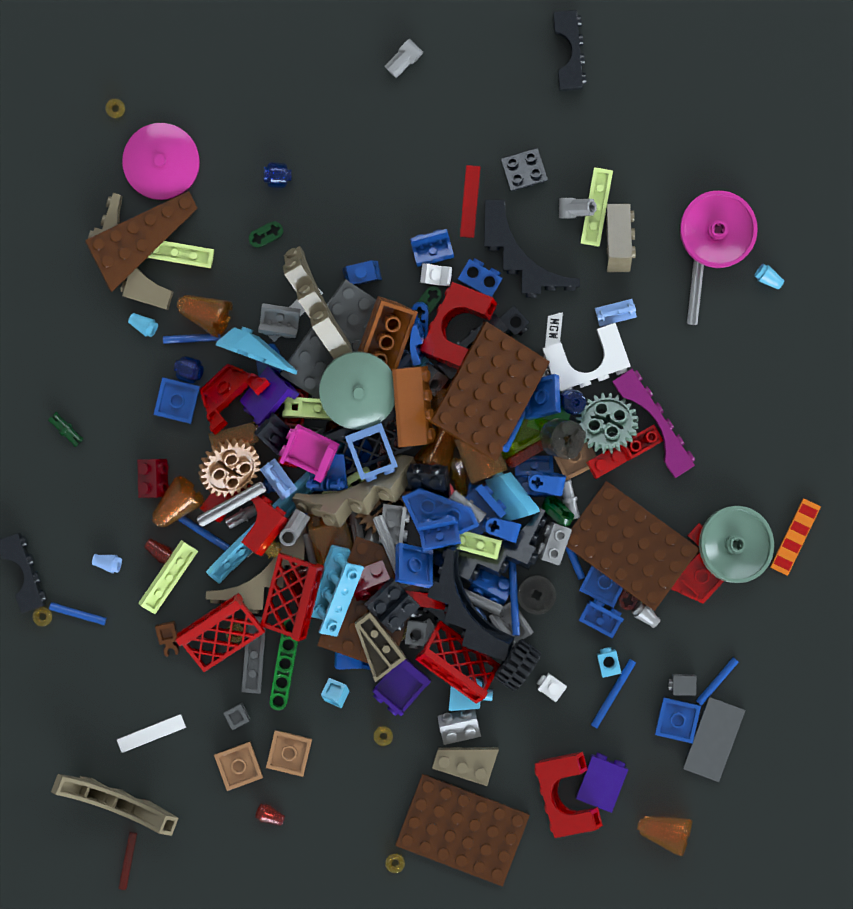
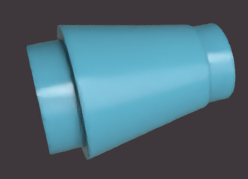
(768, 276)
(143, 324)

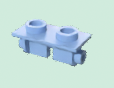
(615, 312)
(278, 479)

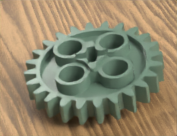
(613, 408)

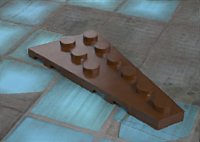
(131, 242)

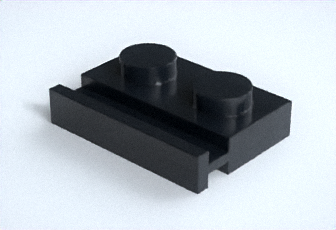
(273, 433)

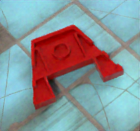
(224, 389)
(696, 579)

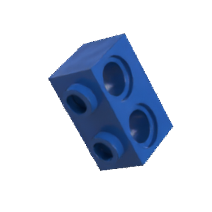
(478, 282)

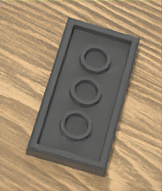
(714, 739)

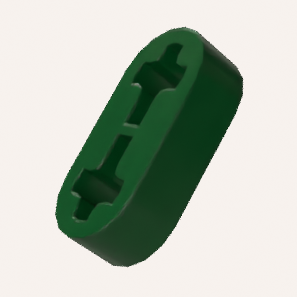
(263, 230)
(434, 302)
(557, 511)

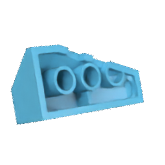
(254, 347)

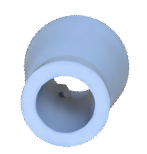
(110, 563)

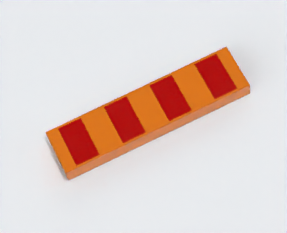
(795, 536)

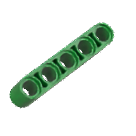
(283, 672)

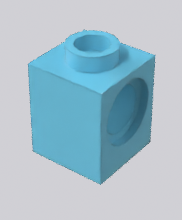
(612, 670)
(335, 692)

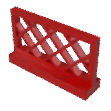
(306, 602)
(209, 620)
(452, 673)

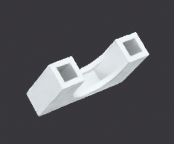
(613, 360)

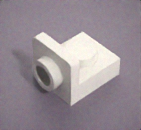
(436, 275)
(551, 686)

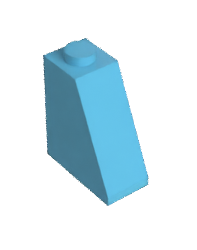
(512, 495)

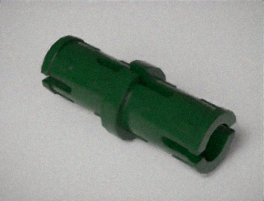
(66, 429)

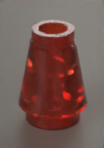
(158, 551)
(269, 815)

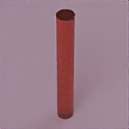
(127, 860)

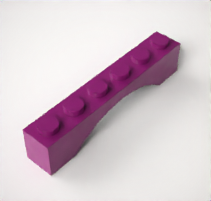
(675, 456)

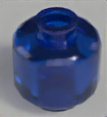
(277, 175)
(188, 369)
(572, 401)

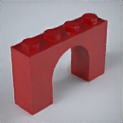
(457, 301)
(267, 525)
(562, 819)

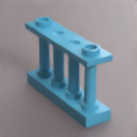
(336, 590)

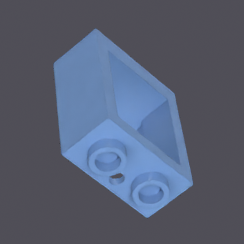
(364, 433)

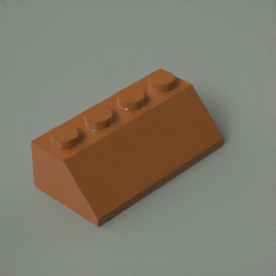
(388, 331)
(413, 406)

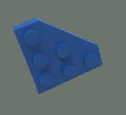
(428, 505)

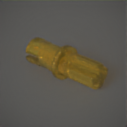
(459, 476)

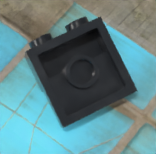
(430, 478)
(392, 605)

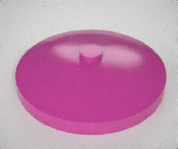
(161, 161)
(718, 229)

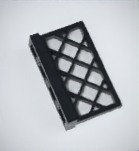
(339, 433)

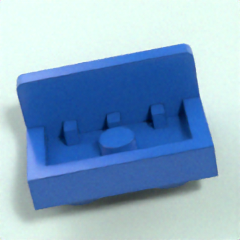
(432, 247)
(439, 533)
(491, 587)
(601, 618)

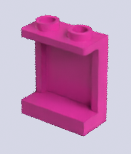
(309, 451)

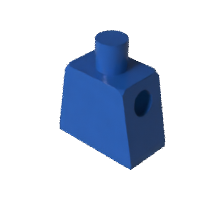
(362, 272)

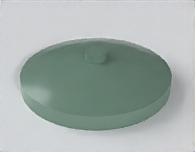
(357, 390)
(736, 544)

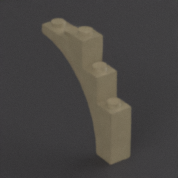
(137, 285)
(310, 298)
(361, 498)
(254, 590)
(117, 801)

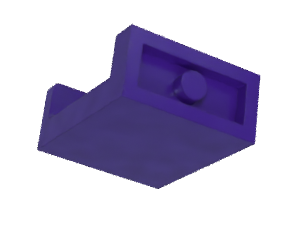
(270, 399)
(401, 687)
(602, 782)

